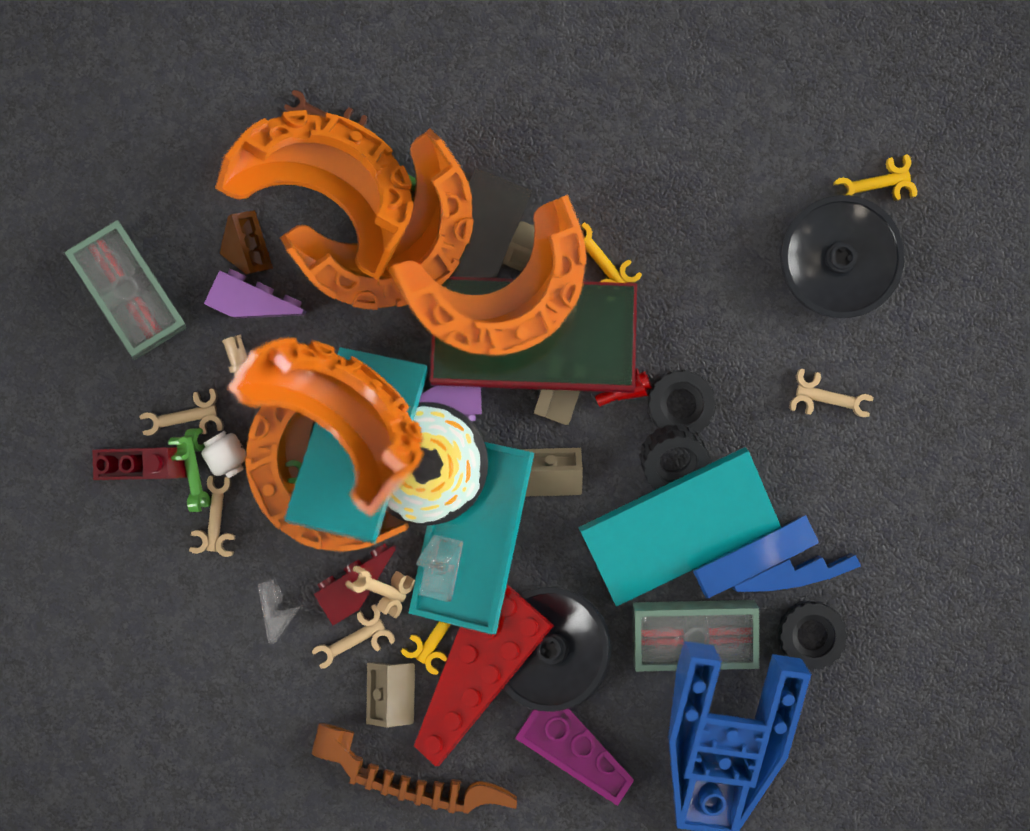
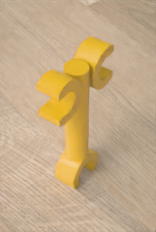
(900, 178)
(604, 263)
(426, 652)

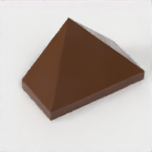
(245, 244)

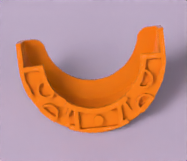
(336, 160)
(434, 237)
(519, 312)
(344, 399)
(273, 440)

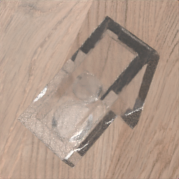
(441, 567)
(275, 619)

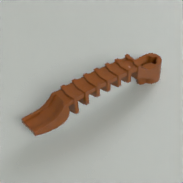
(334, 744)

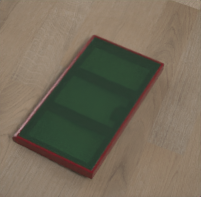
(586, 353)

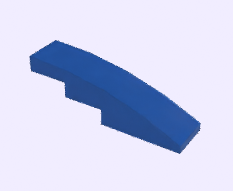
(755, 557)
(786, 576)

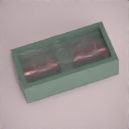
(125, 290)
(664, 626)

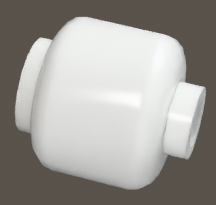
(224, 454)

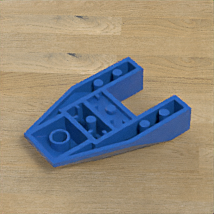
(728, 761)

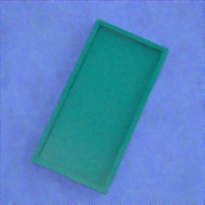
(327, 472)
(680, 526)
(488, 545)

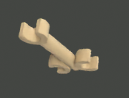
(807, 393)
(206, 411)
(211, 540)
(392, 594)
(373, 627)

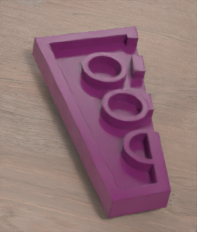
(574, 749)

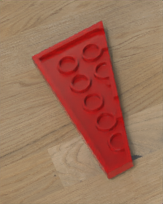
(476, 674)

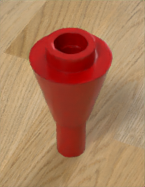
(642, 385)

